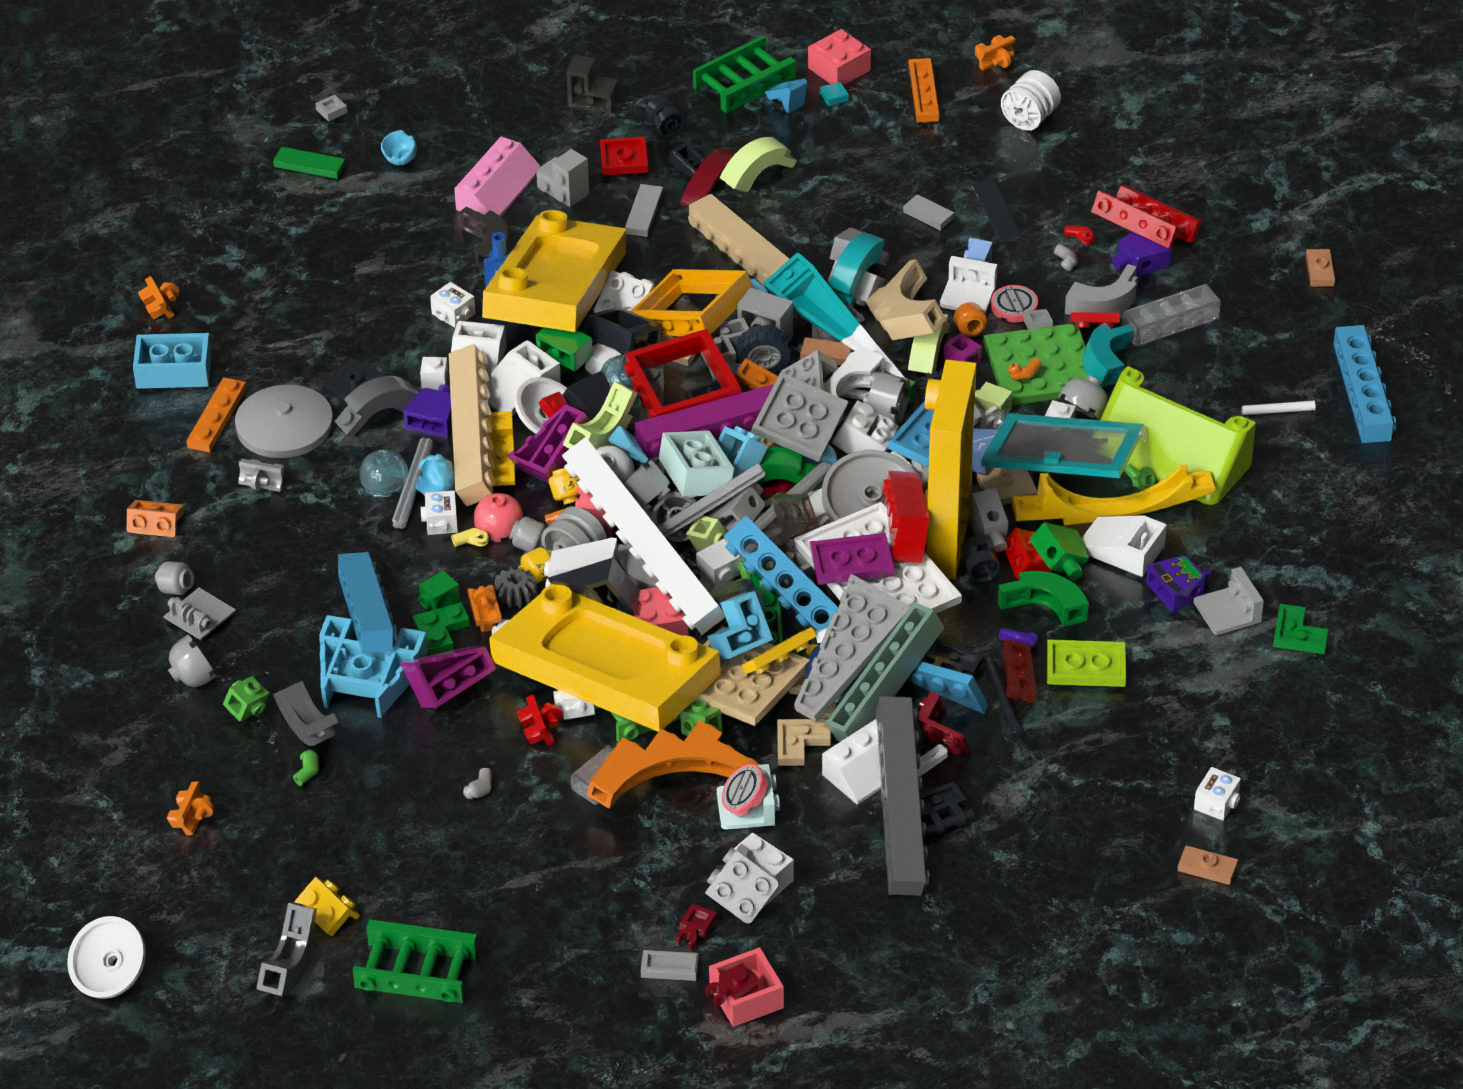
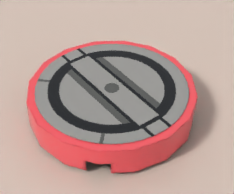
(1012, 302)
(744, 789)

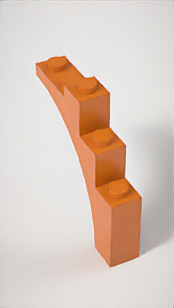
(666, 754)

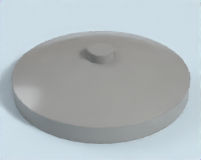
(284, 421)
(857, 481)

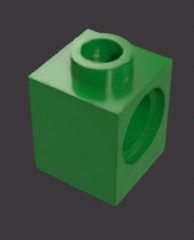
(438, 592)

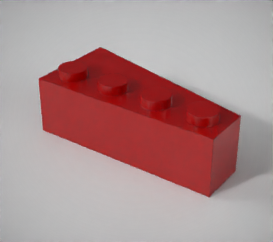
(906, 515)

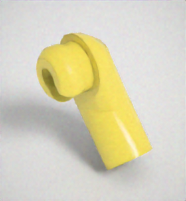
(472, 536)

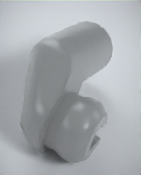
(1068, 255)
(481, 786)

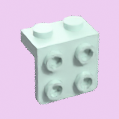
(760, 816)

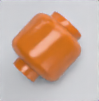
(970, 319)

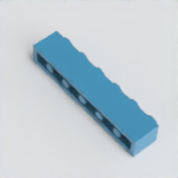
(366, 602)

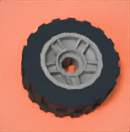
(765, 347)

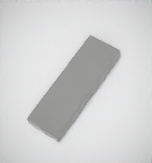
(644, 210)

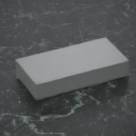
(928, 212)
(669, 965)

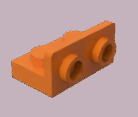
(153, 518)

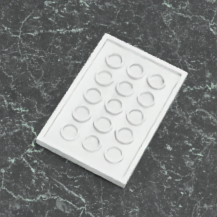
(911, 580)

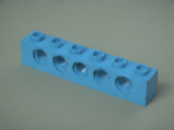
(1364, 384)
(748, 533)

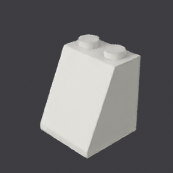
(579, 556)

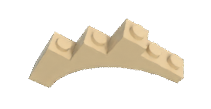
(897, 309)

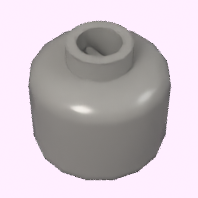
(527, 534)
(174, 578)

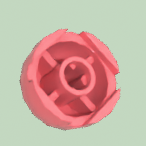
(497, 515)

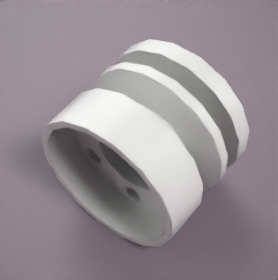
(1030, 100)

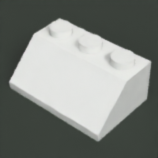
(855, 764)

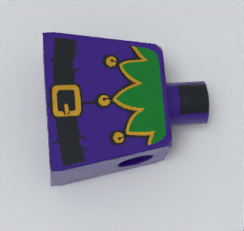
(1177, 581)

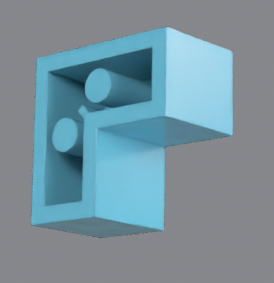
(746, 626)

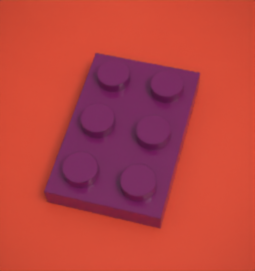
(856, 555)

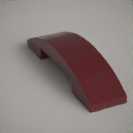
(706, 176)

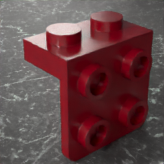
(930, 717)

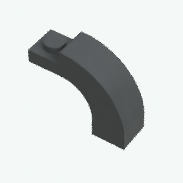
(372, 397)
(303, 715)
(290, 959)

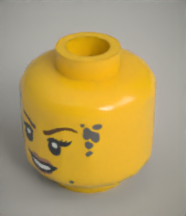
(564, 486)
(535, 562)

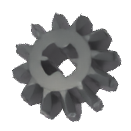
(515, 587)

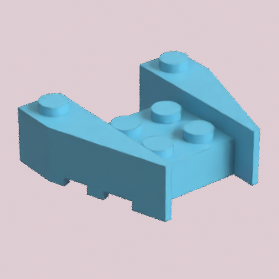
(365, 674)

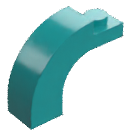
(853, 263)
(1099, 356)

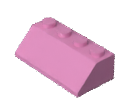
(497, 178)

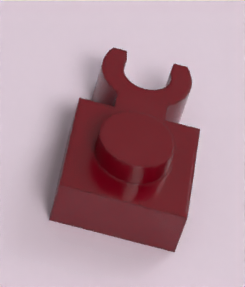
(695, 923)
(734, 982)

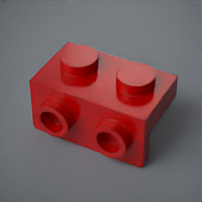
(1023, 554)

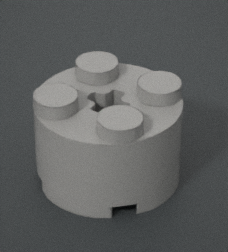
(888, 395)
(647, 484)

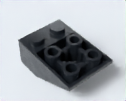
(603, 583)

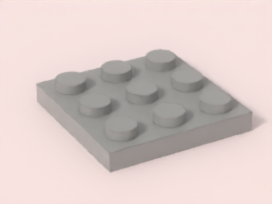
(799, 416)

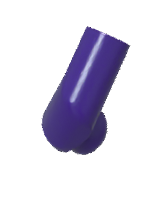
(1027, 638)

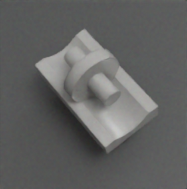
(261, 475)

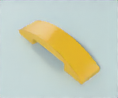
(502, 446)

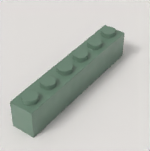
(886, 670)

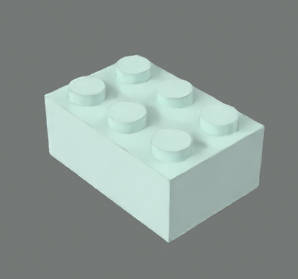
(694, 462)

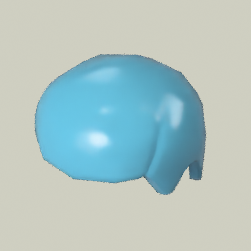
(399, 148)

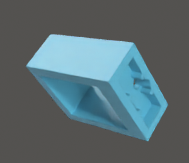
(749, 453)

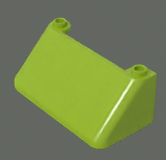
(1181, 436)

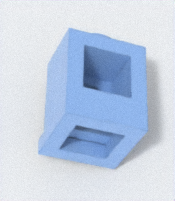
(979, 250)

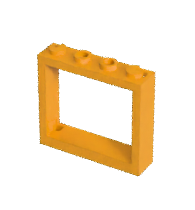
(729, 284)

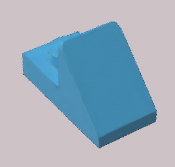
(790, 93)

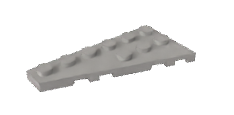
(849, 644)

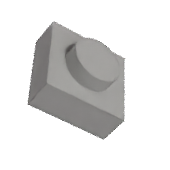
(331, 107)
(1037, 319)

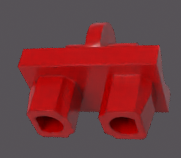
(542, 717)

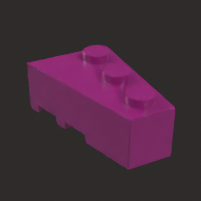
(545, 449)
(446, 674)

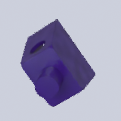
(1142, 253)
(430, 412)

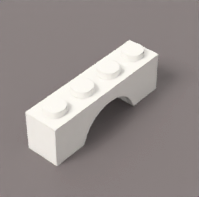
(855, 372)

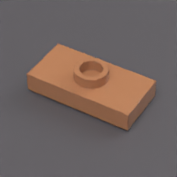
(1320, 267)
(1207, 865)

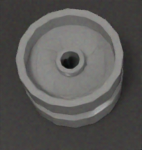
(572, 528)

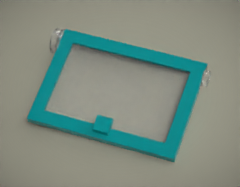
(1062, 444)

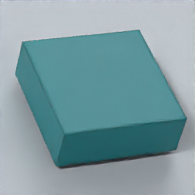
(834, 93)

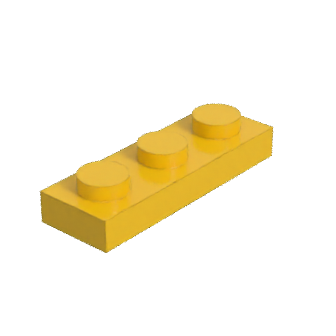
(779, 652)

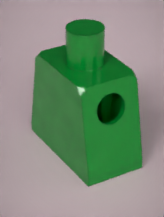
(1060, 549)

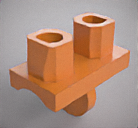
(997, 53)
(156, 298)
(484, 607)
(192, 809)

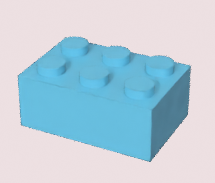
(172, 360)

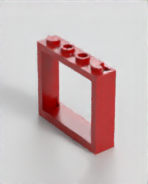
(672, 350)

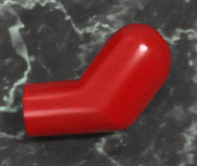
(1082, 233)

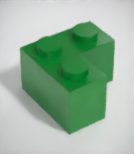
(566, 347)

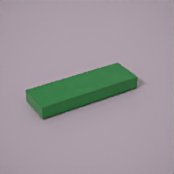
(309, 162)

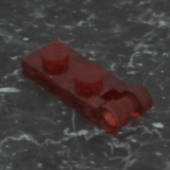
(1019, 671)

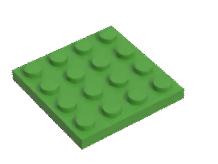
(1056, 347)

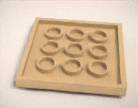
(752, 694)

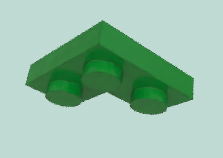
(438, 624)
(1294, 636)

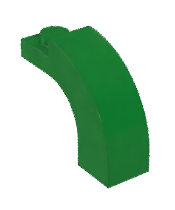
(784, 464)
(1048, 590)

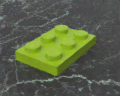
(1086, 663)

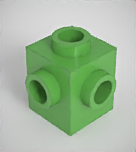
(246, 698)
(698, 711)

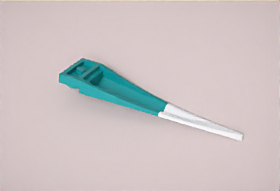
(821, 306)

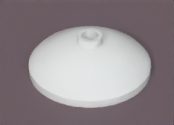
(528, 399)
(96, 949)

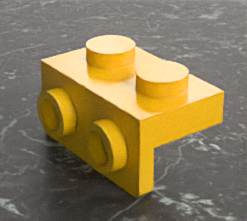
(331, 907)

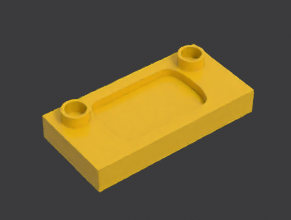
(554, 272)
(950, 462)
(605, 657)

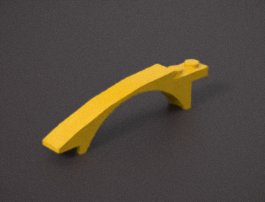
(1056, 502)

